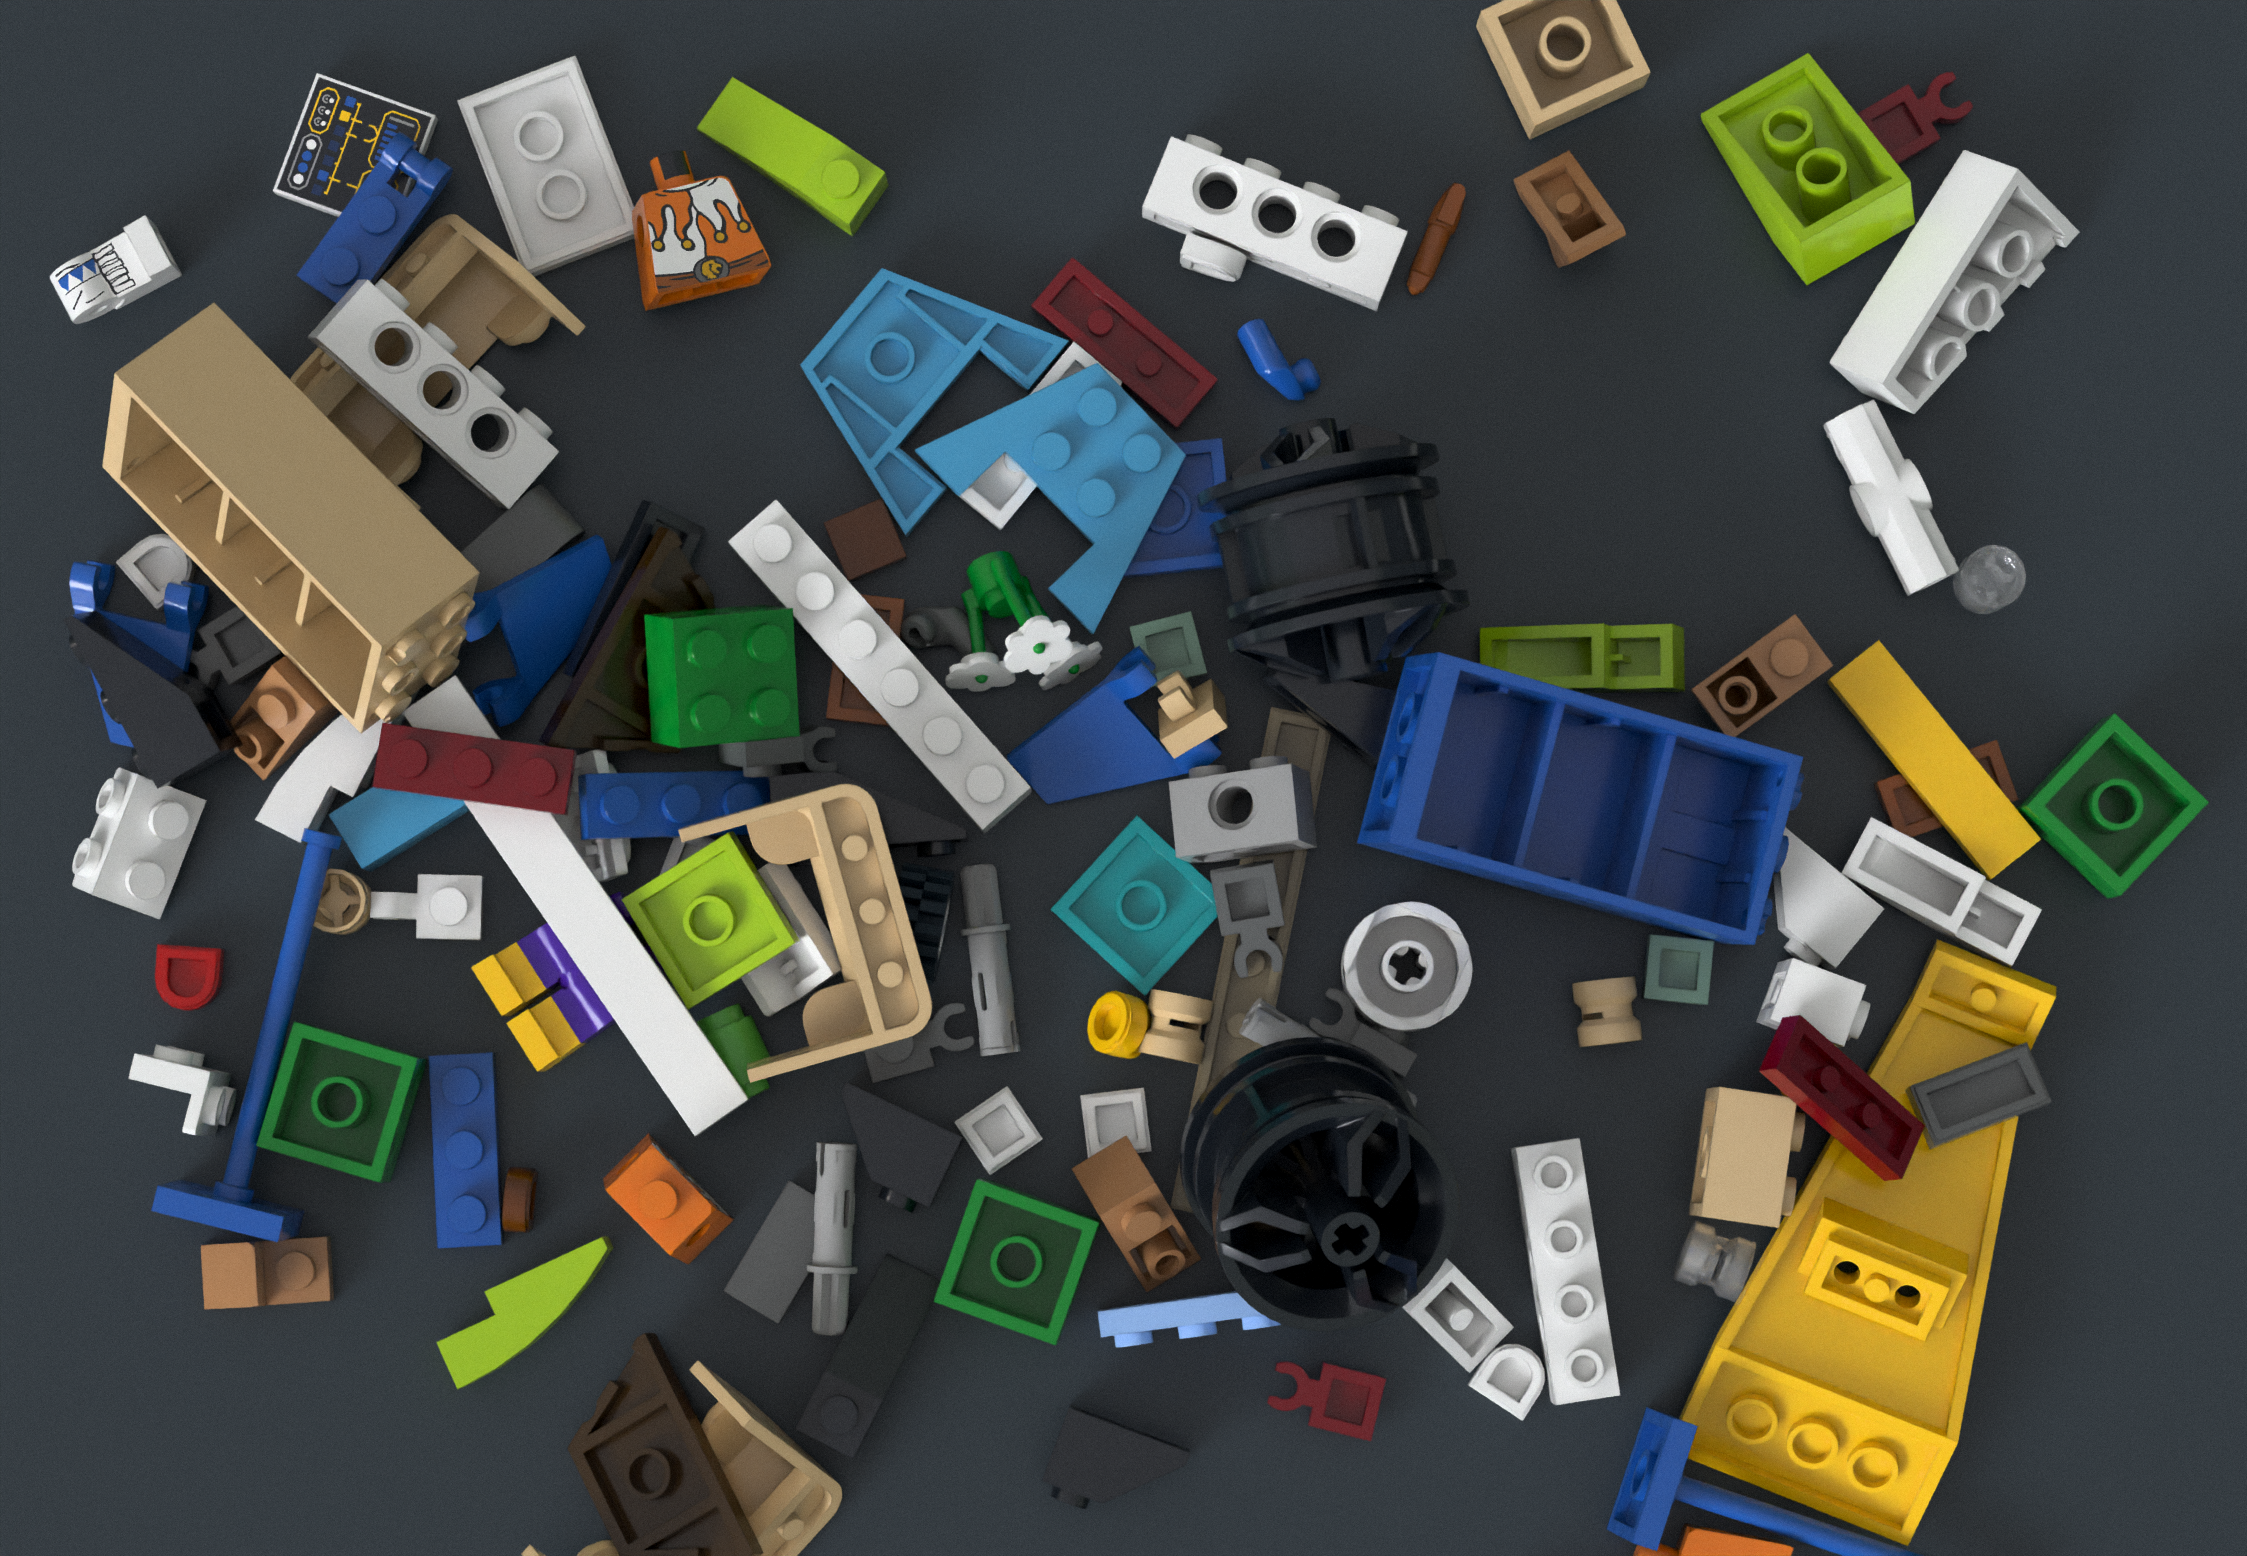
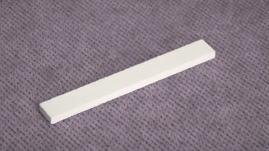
(595, 934)

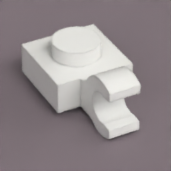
(443, 906)

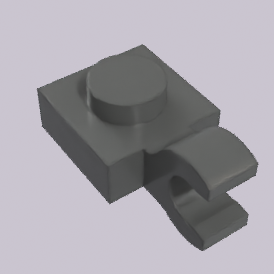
(765, 757)
(1379, 1041)

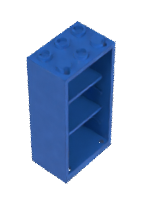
(1581, 799)

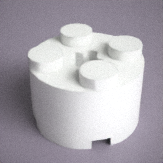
(1441, 956)

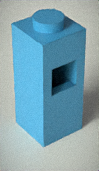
(389, 822)

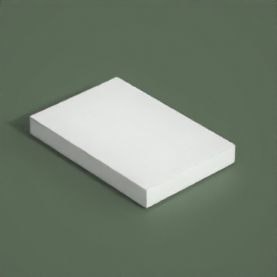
(550, 166)

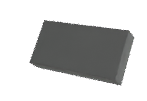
(1978, 1095)
(777, 1256)

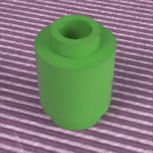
(737, 1044)

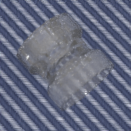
(2000, 575)
(1701, 1256)

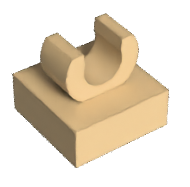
(1189, 714)

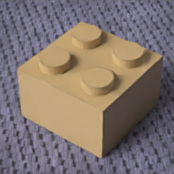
(1561, 57)
(1746, 1157)

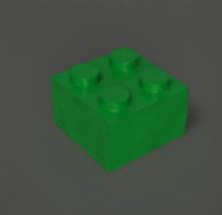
(722, 675)
(2111, 806)
(341, 1102)
(1017, 1261)

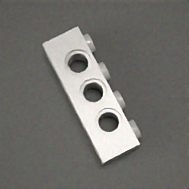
(1357, 276)
(349, 339)
(1565, 1271)

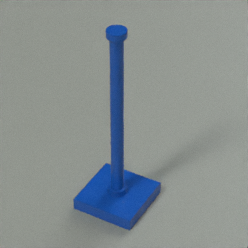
(231, 1201)
(1657, 1479)

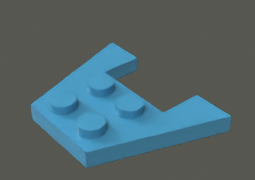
(896, 361)
(1092, 460)

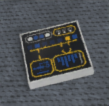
(343, 141)

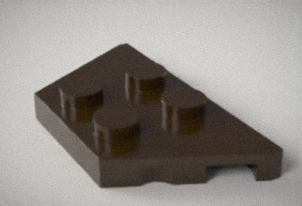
(610, 691)
(656, 1468)

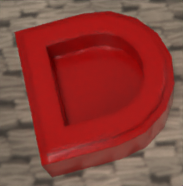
(188, 975)

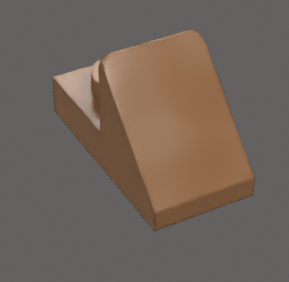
(1568, 209)
(267, 1273)

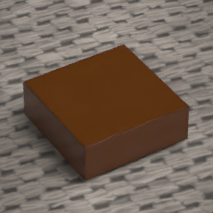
(865, 540)

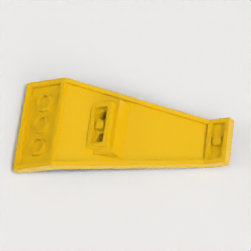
(1834, 1376)

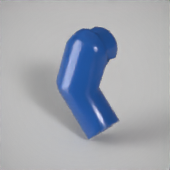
(1271, 364)

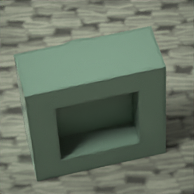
(1171, 646)
(1678, 969)

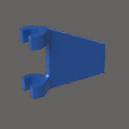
(183, 609)
(540, 623)
(1103, 741)

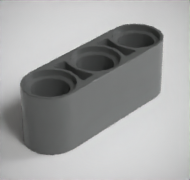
(521, 539)

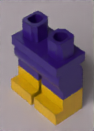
(530, 971)

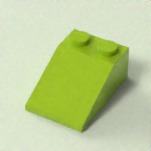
(1811, 168)

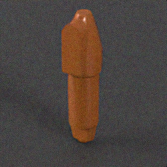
(1440, 227)

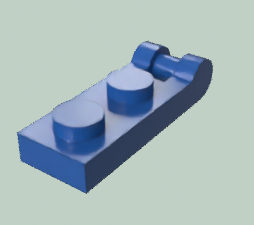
(375, 220)

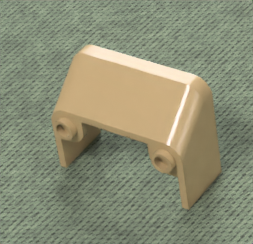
(467, 292)
(866, 914)
(774, 1479)

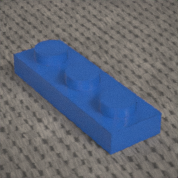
(663, 802)
(466, 1150)

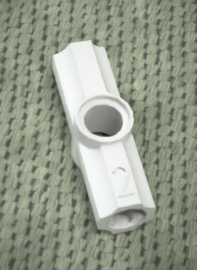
(1890, 497)

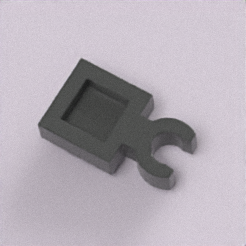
(232, 648)
(1249, 904)
(914, 1052)

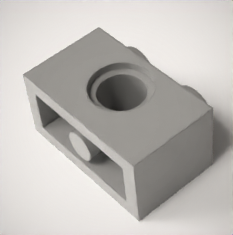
(1279, 819)

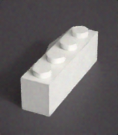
(1949, 281)

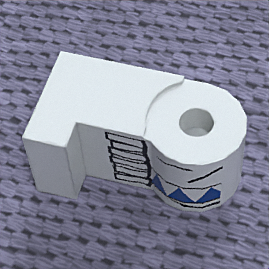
(115, 272)

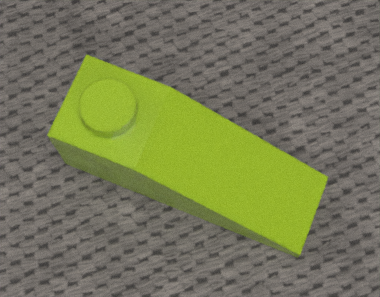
(795, 155)

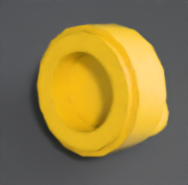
(1118, 1024)

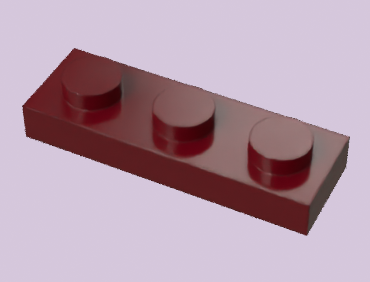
(1124, 343)
(474, 769)
(1842, 1098)

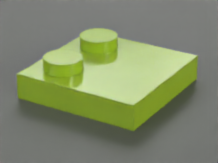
(710, 920)

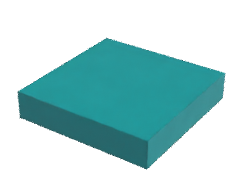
(1139, 906)

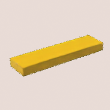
(1933, 760)

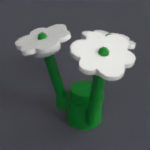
(1035, 646)

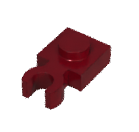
(1906, 123)
(1340, 1400)

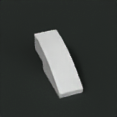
(331, 763)
(1941, 893)

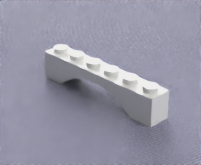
(880, 666)

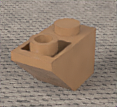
(1762, 677)
(279, 718)
(1136, 1213)

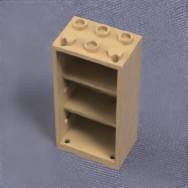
(289, 518)

